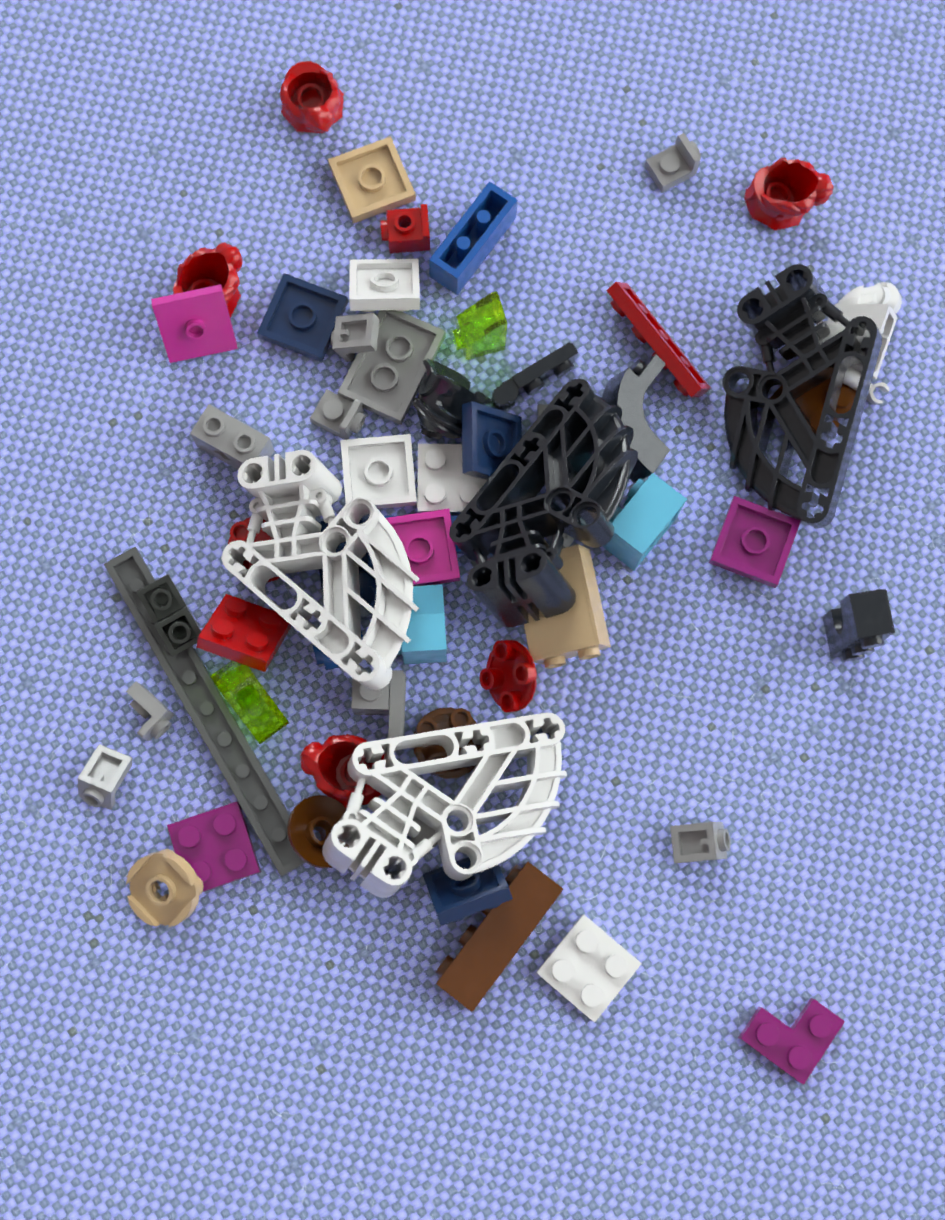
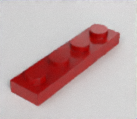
(649, 330)

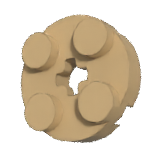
(182, 885)

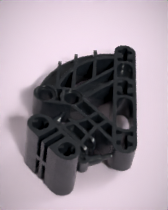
(791, 318)
(584, 463)

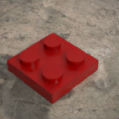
(244, 633)

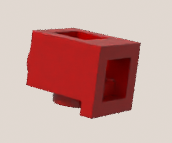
(410, 239)

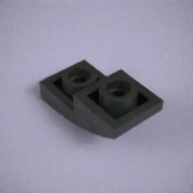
(169, 614)

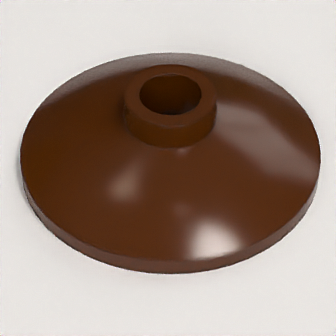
(311, 814)

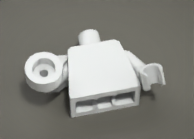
(881, 305)

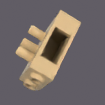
(581, 628)

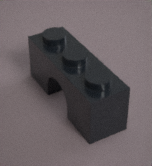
(859, 624)

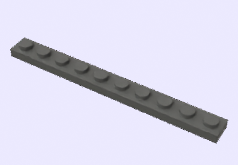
(212, 720)

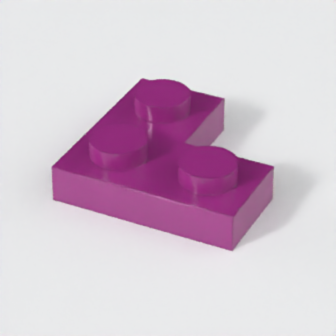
(794, 1048)

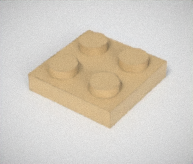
(371, 179)

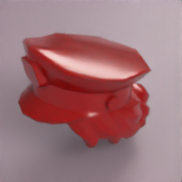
(311, 98)
(786, 192)
(212, 268)
(330, 767)

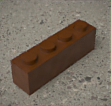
(498, 937)

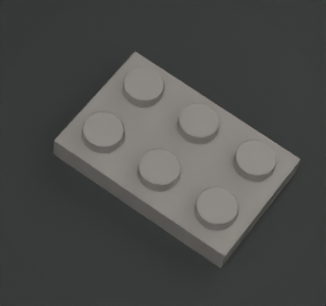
(393, 373)

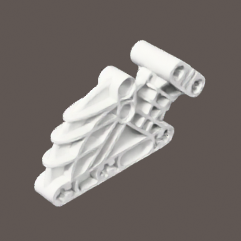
(289, 498)
(380, 838)

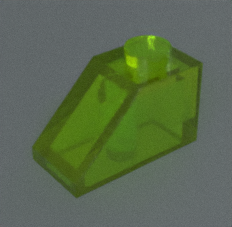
(481, 328)
(249, 700)

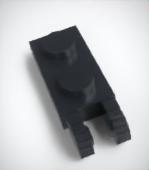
(533, 377)

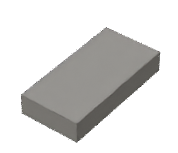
(397, 704)

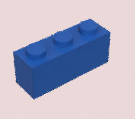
(473, 238)

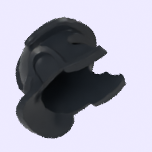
(442, 400)

